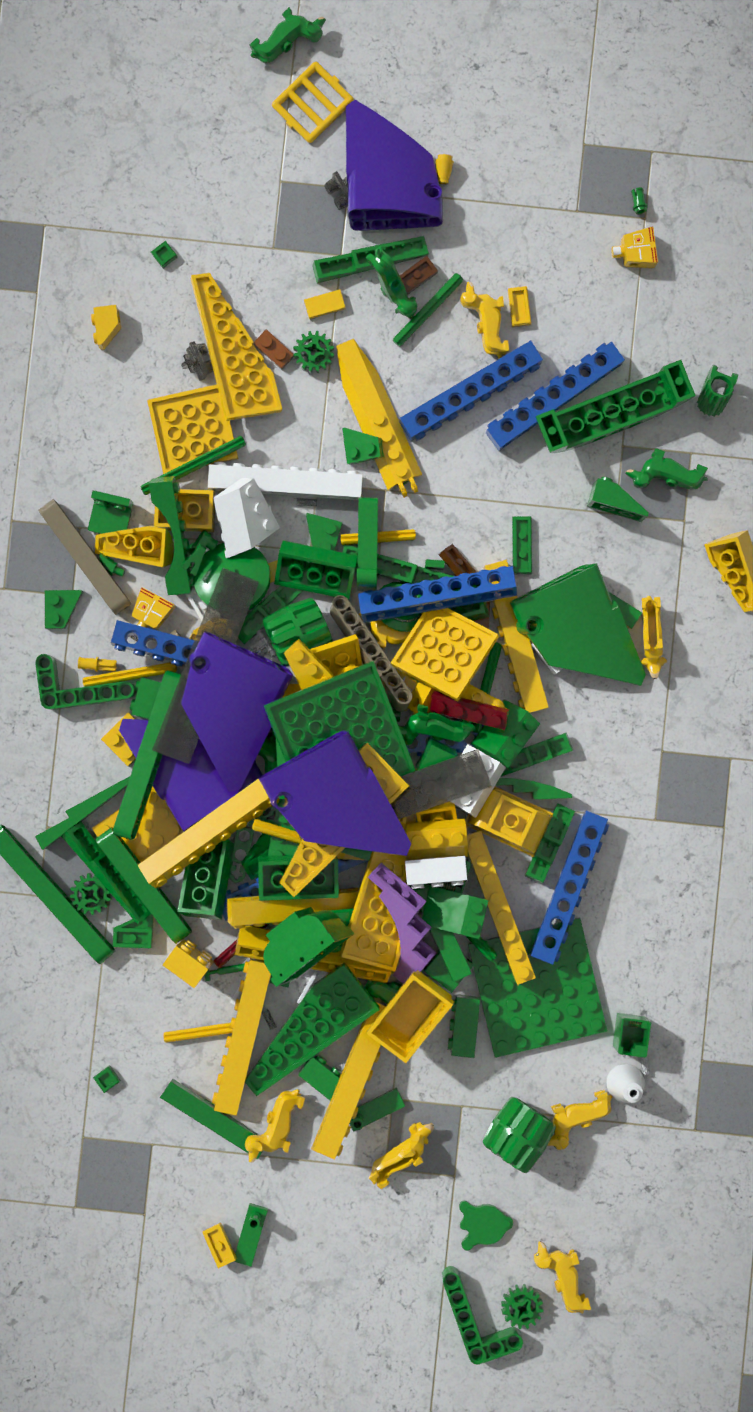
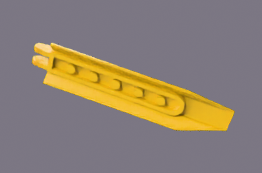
(377, 416)

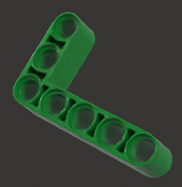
(367, 544)
(79, 693)
(469, 1324)

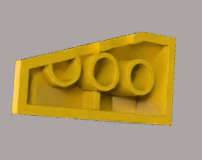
(142, 545)
(734, 561)

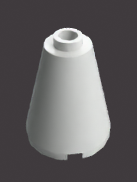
(626, 1083)

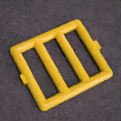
(290, 93)

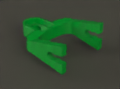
(197, 550)

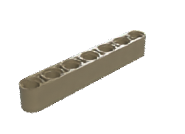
(84, 557)
(369, 643)

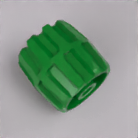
(294, 622)
(519, 1134)

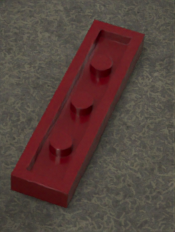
(470, 710)

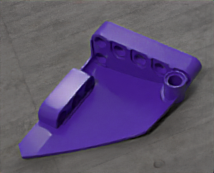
(388, 175)
(227, 703)
(187, 788)
(336, 799)

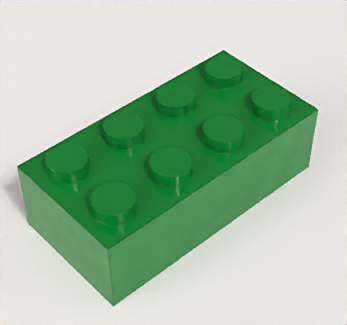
(272, 870)
(206, 883)

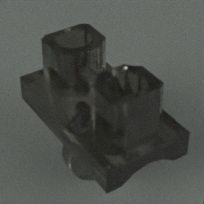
(337, 184)
(194, 360)

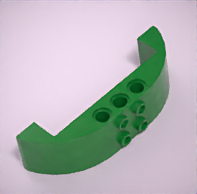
(616, 409)

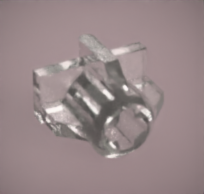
(261, 646)

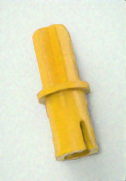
(97, 664)

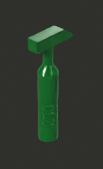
(224, 970)

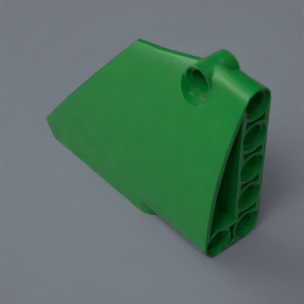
(579, 626)

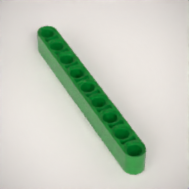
(146, 764)
(54, 897)

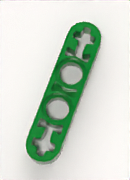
(244, 845)

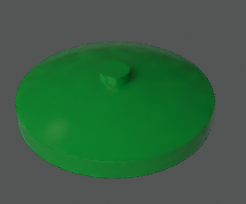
(247, 563)

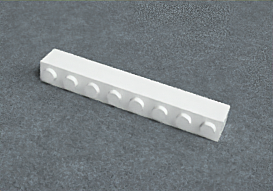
(289, 482)

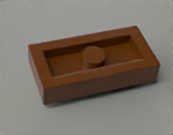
(418, 274)
(456, 561)

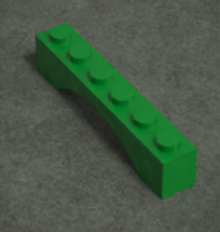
(164, 496)

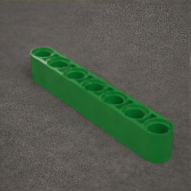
(152, 898)

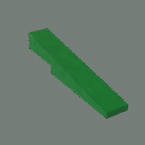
(356, 262)
(399, 569)
(79, 813)
(96, 860)
(447, 945)
(204, 1113)

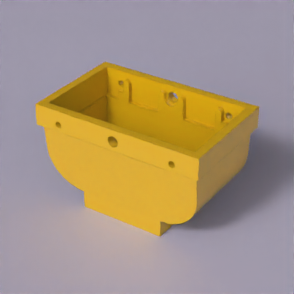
(511, 821)
(411, 1016)

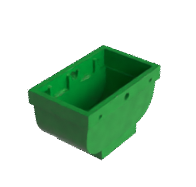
(299, 941)

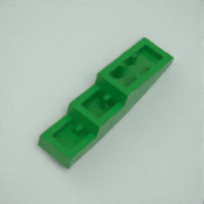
(275, 601)
(540, 752)
(538, 790)
(550, 843)

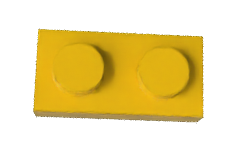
(219, 1245)

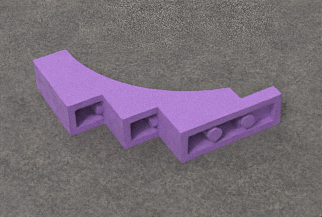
(403, 906)

